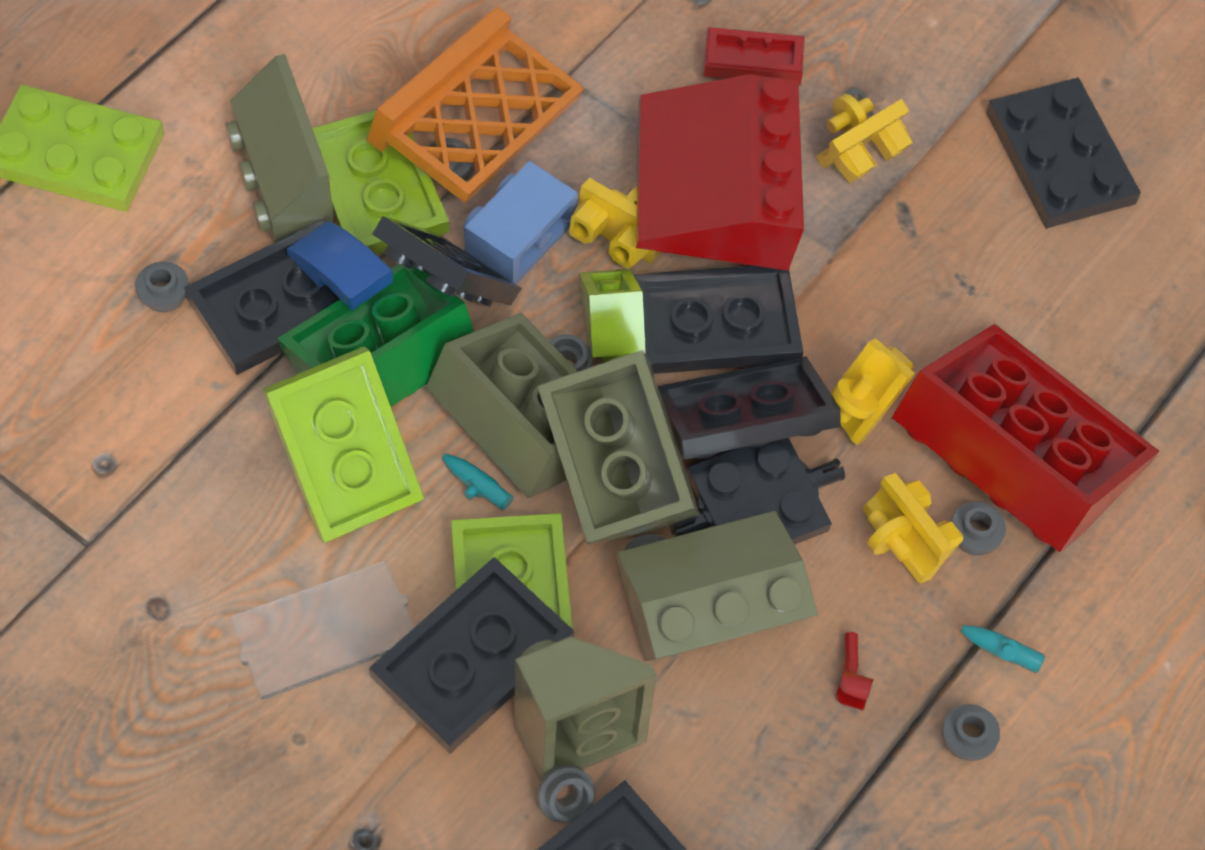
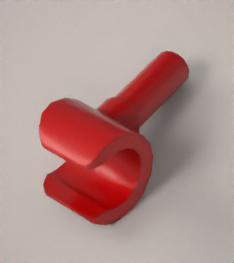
(853, 688)

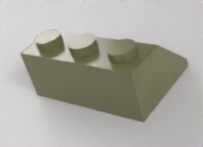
(279, 153)
(493, 393)
(618, 449)
(715, 585)
(580, 703)

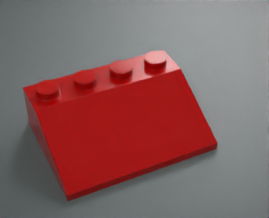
(722, 171)
(1023, 435)

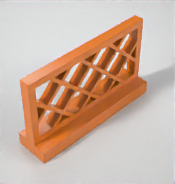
(439, 86)

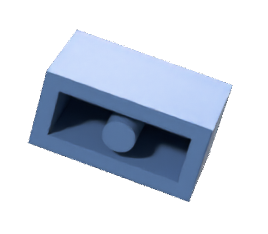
(520, 221)

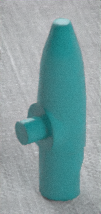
(478, 482)
(1004, 647)

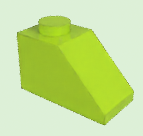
(612, 313)

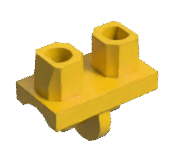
(849, 150)
(614, 218)
(871, 388)
(907, 529)

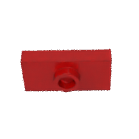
(745, 52)

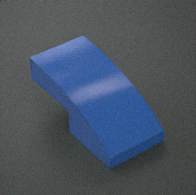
(342, 263)

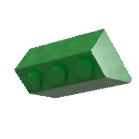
(399, 325)

